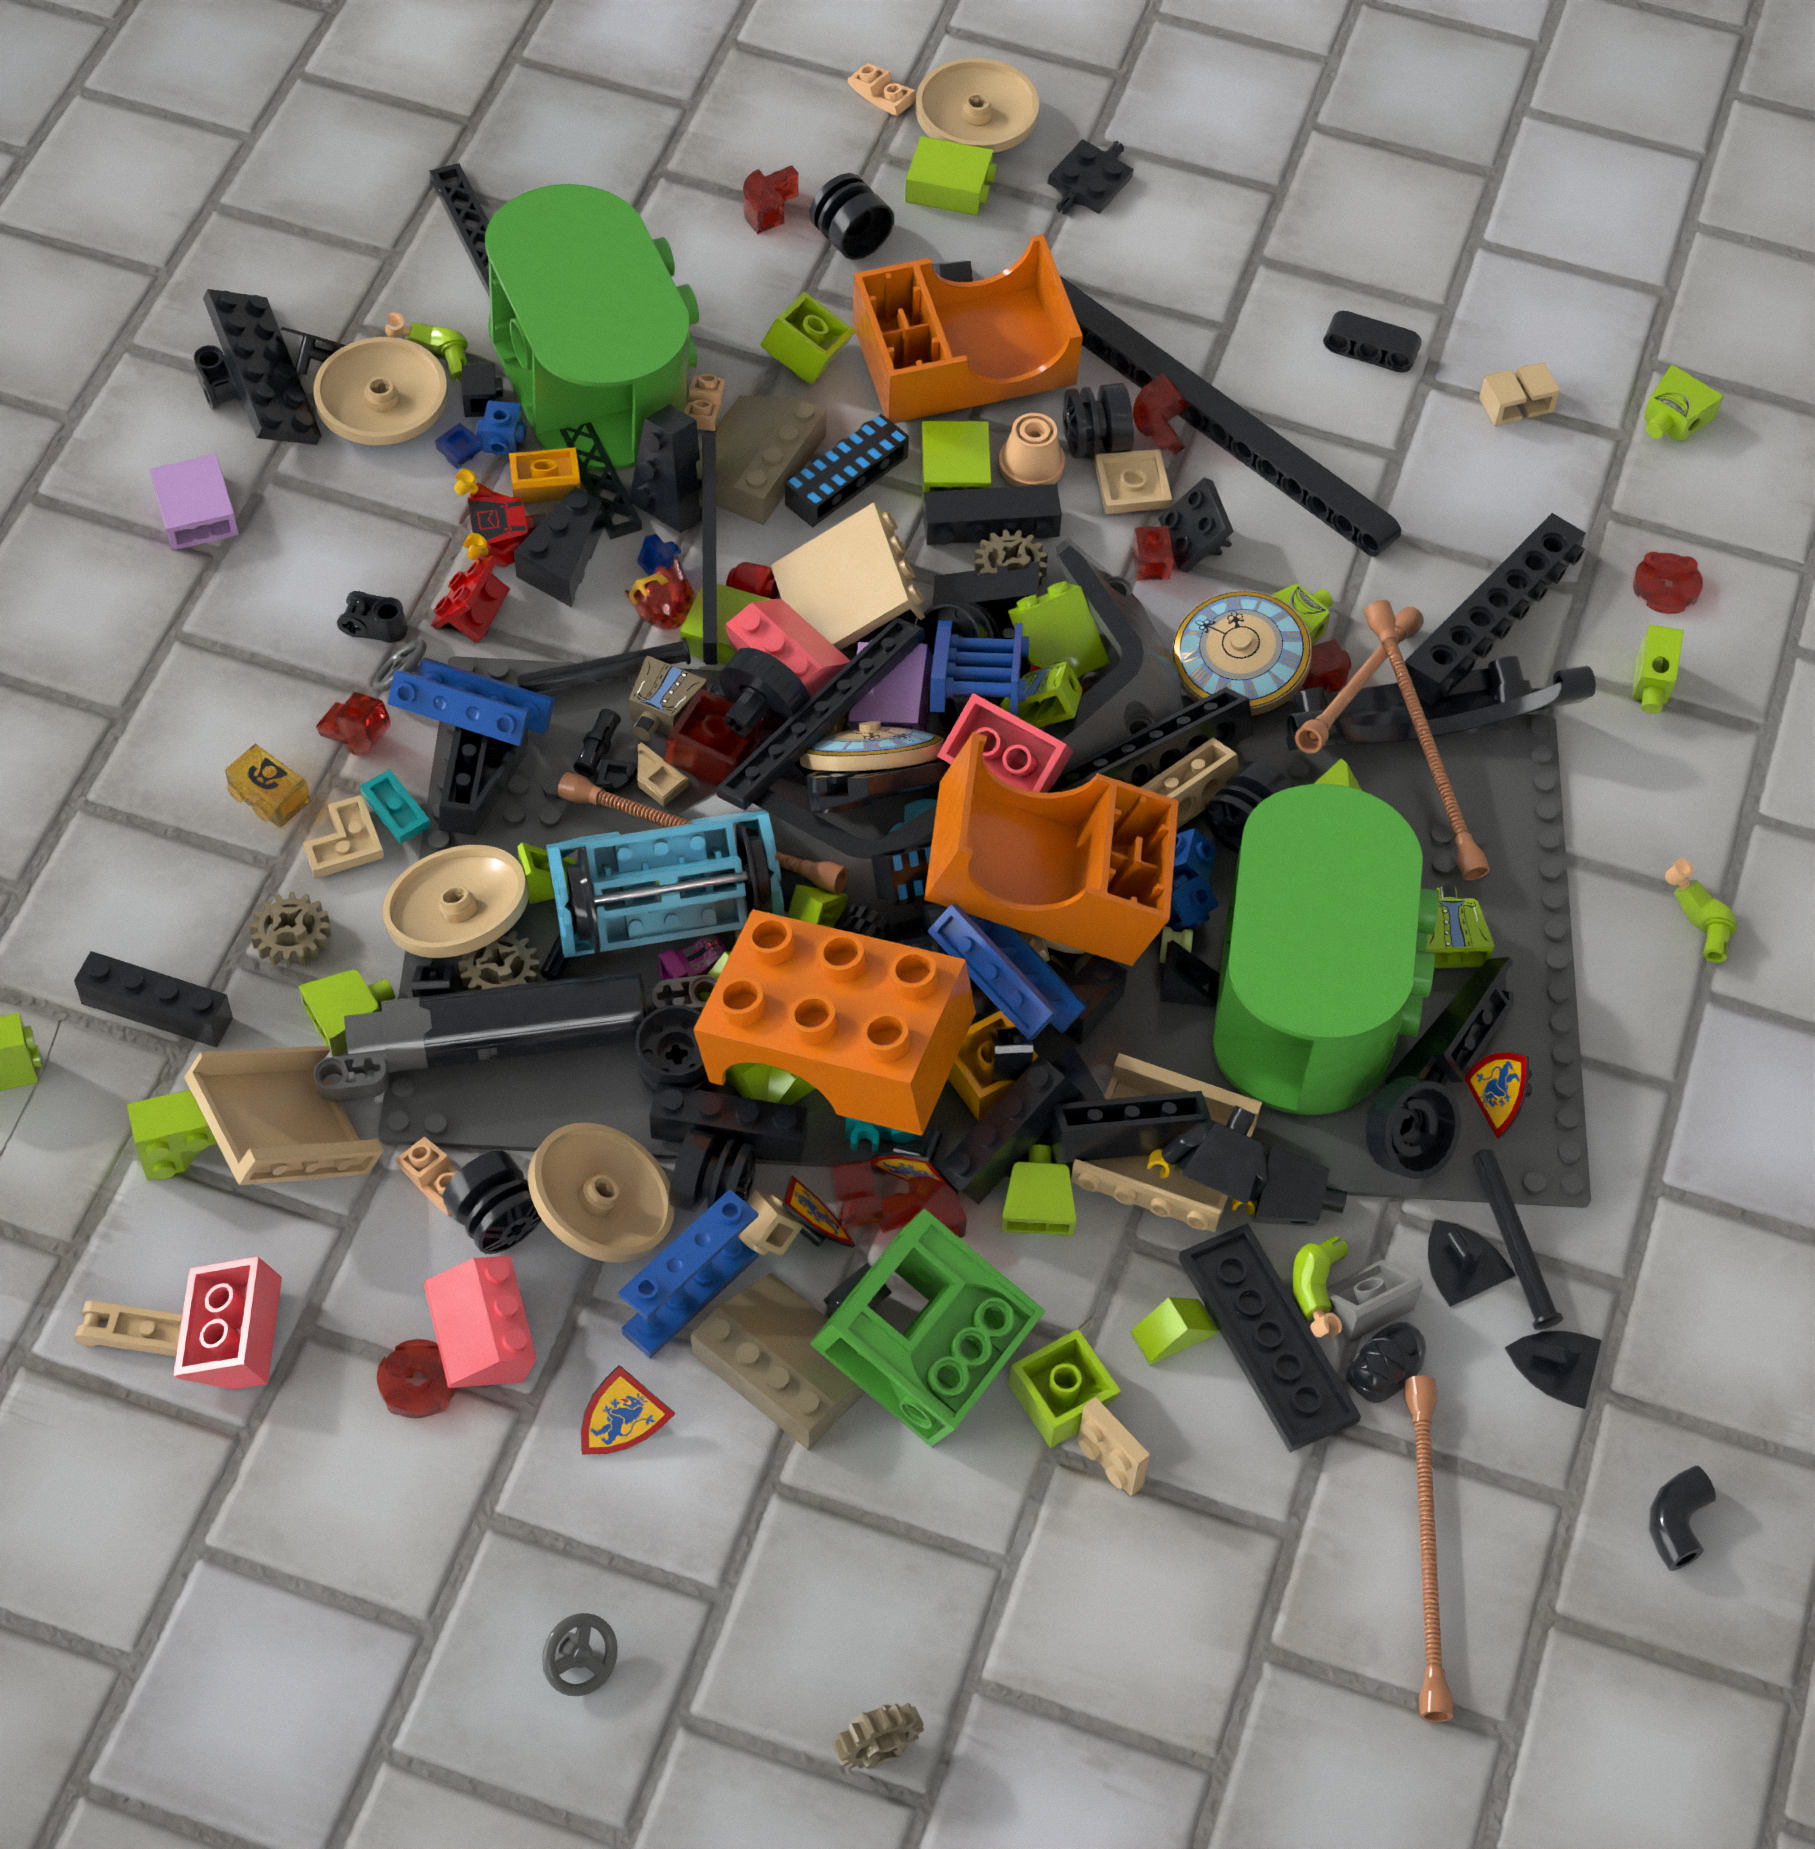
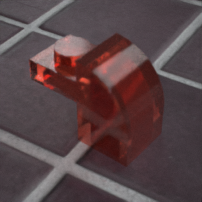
(766, 197)
(1155, 407)
(356, 723)
(855, 1193)
(924, 1193)

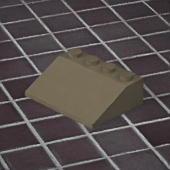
(760, 449)
(765, 1354)

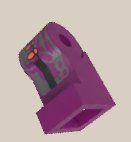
(692, 960)

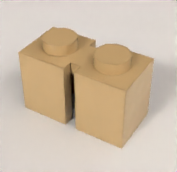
(1529, 387)

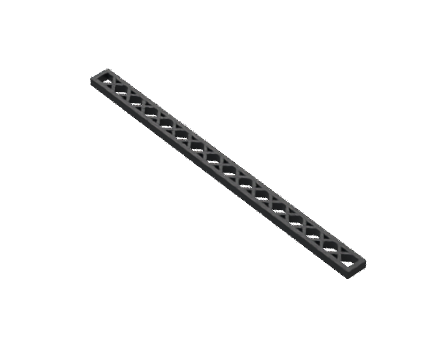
(469, 236)

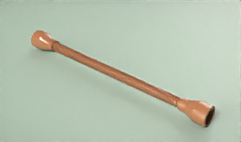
(1314, 732)
(581, 790)
(1470, 856)
(1435, 1695)

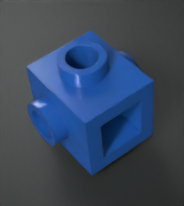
(501, 428)
(1193, 855)
(1190, 902)

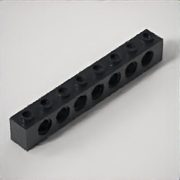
(1494, 608)
(1162, 744)

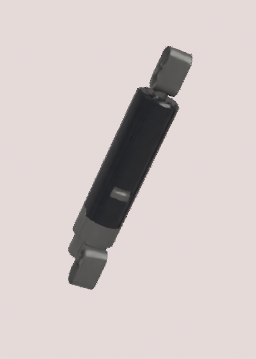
(496, 1025)

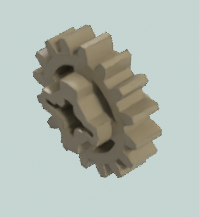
(1010, 552)
(290, 929)
(500, 964)
(878, 1736)

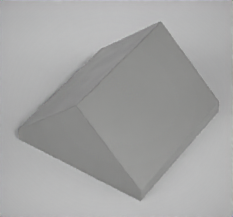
(1373, 1298)

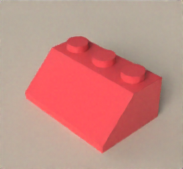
(789, 638)
(1012, 748)
(481, 1323)
(229, 1324)

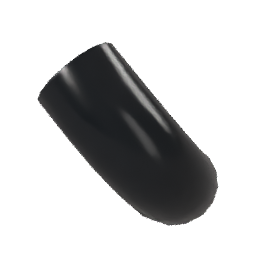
(1672, 1514)

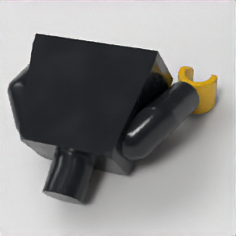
(1219, 1158)

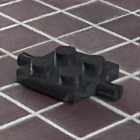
(1090, 176)

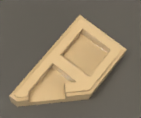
(657, 777)

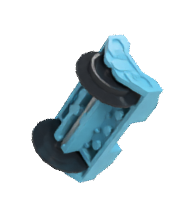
(697, 874)

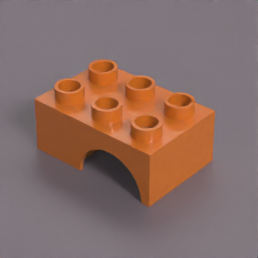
(965, 343)
(1057, 865)
(843, 1012)

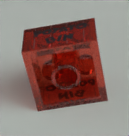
(703, 742)

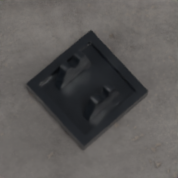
(1197, 525)

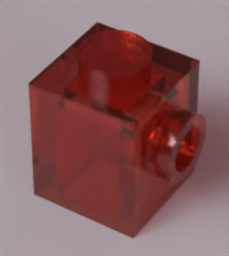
(1152, 553)
(1328, 667)

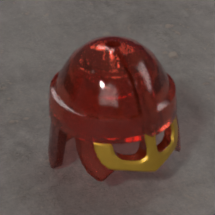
(663, 596)

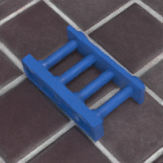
(954, 652)
(471, 701)
(1008, 972)
(688, 1274)

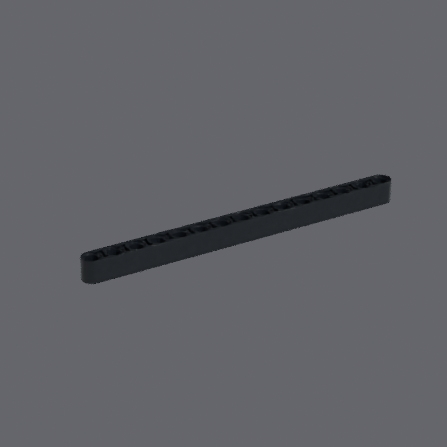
(1236, 429)

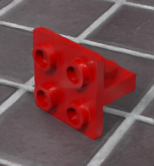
(472, 600)

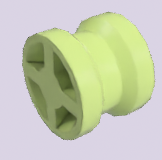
(1182, 938)

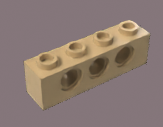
(1196, 778)

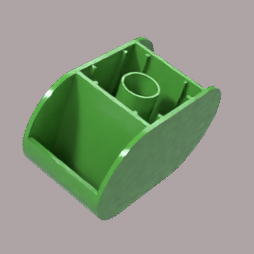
(587, 317)
(1322, 949)

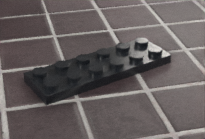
(262, 367)
(1269, 1337)

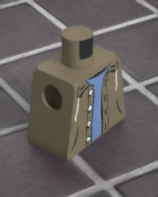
(661, 697)

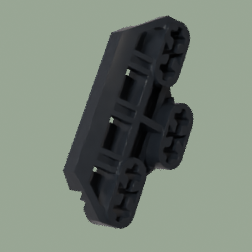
(854, 789)

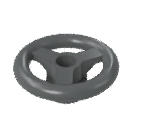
(404, 659)
(562, 1646)

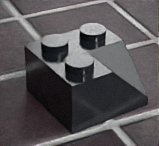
(1095, 981)

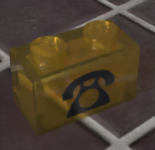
(267, 786)

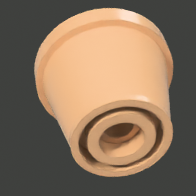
(1032, 452)

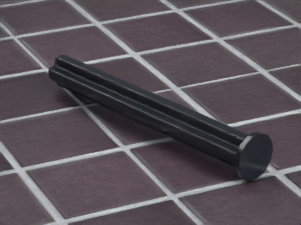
(603, 667)
(1516, 1240)

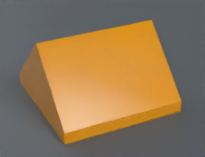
(544, 474)

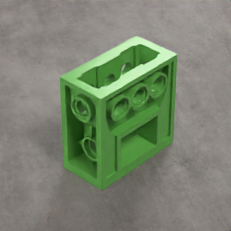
(910, 1369)

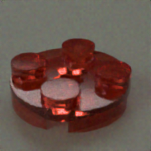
(1673, 567)
(402, 1396)

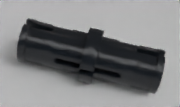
(597, 743)

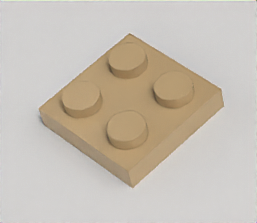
(1132, 481)
(1113, 1447)

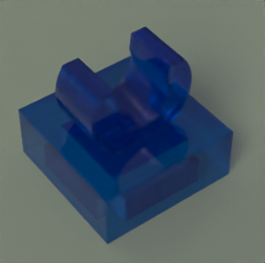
(459, 445)
(656, 553)

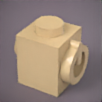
(773, 1227)

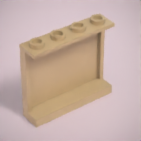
(850, 578)
(273, 1118)
(1131, 1180)

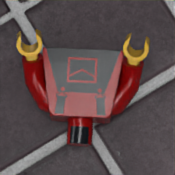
(495, 520)

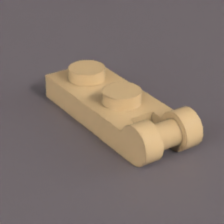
(129, 1328)

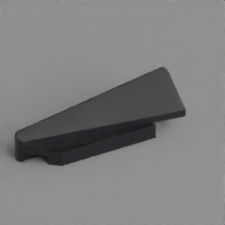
(1462, 1029)

